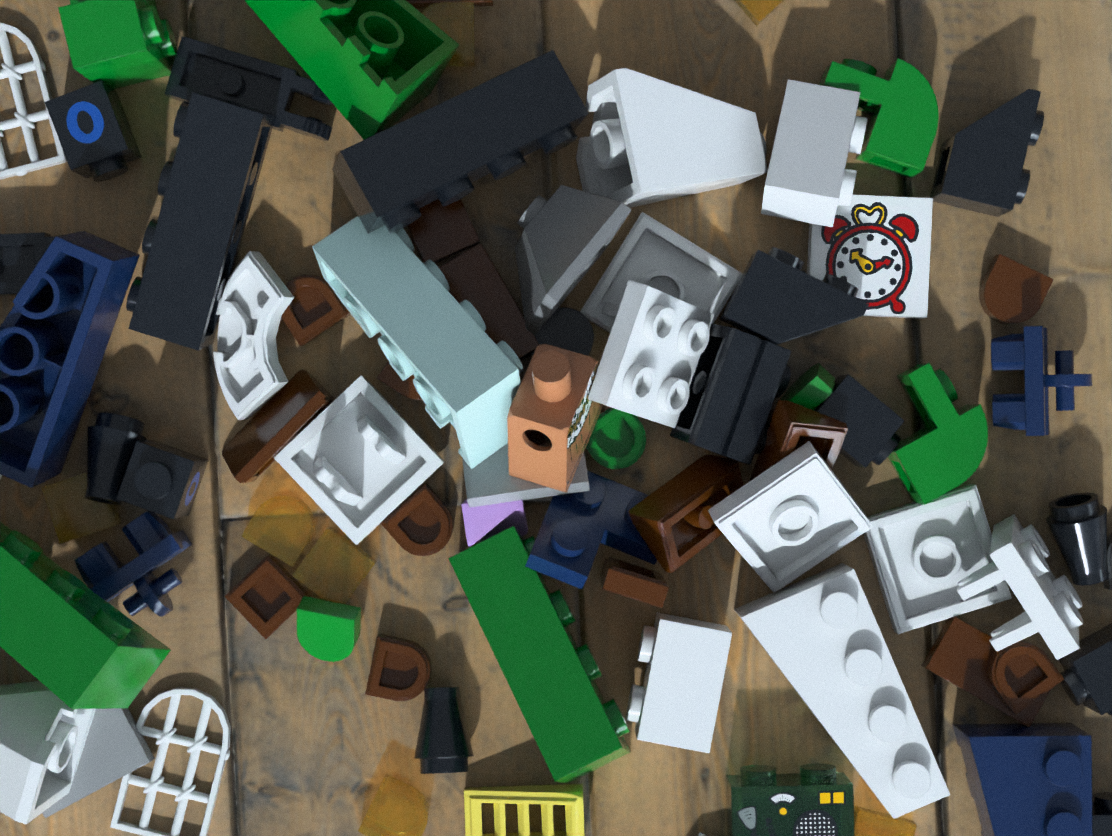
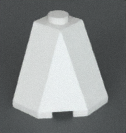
(664, 141)
(37, 748)

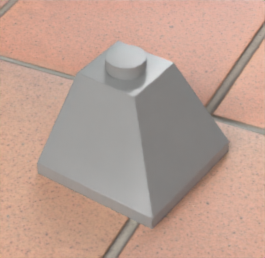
(560, 246)

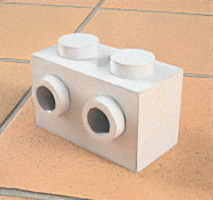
(811, 153)
(680, 682)

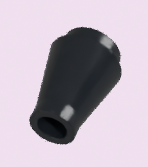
(109, 453)
(1081, 535)
(443, 733)

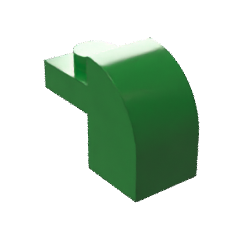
(900, 109)
(950, 443)

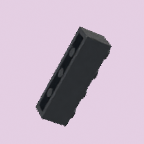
(459, 143)
(199, 220)

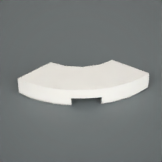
(247, 335)

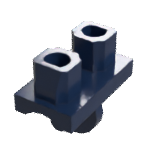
(1030, 353)
(155, 546)

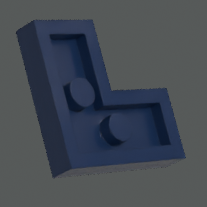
(578, 525)

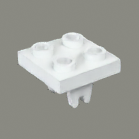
(650, 354)
(359, 459)
(1048, 602)

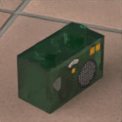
(790, 804)

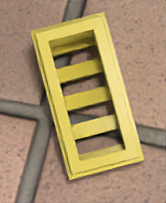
(545, 795)

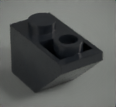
(985, 161)
(785, 303)

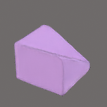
(491, 519)

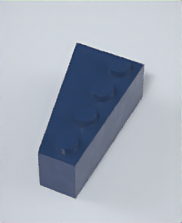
(55, 349)
(1029, 778)

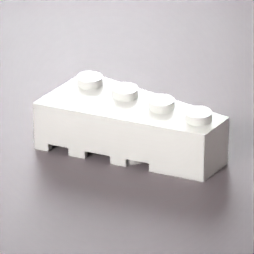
(844, 673)

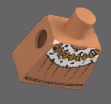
(554, 404)

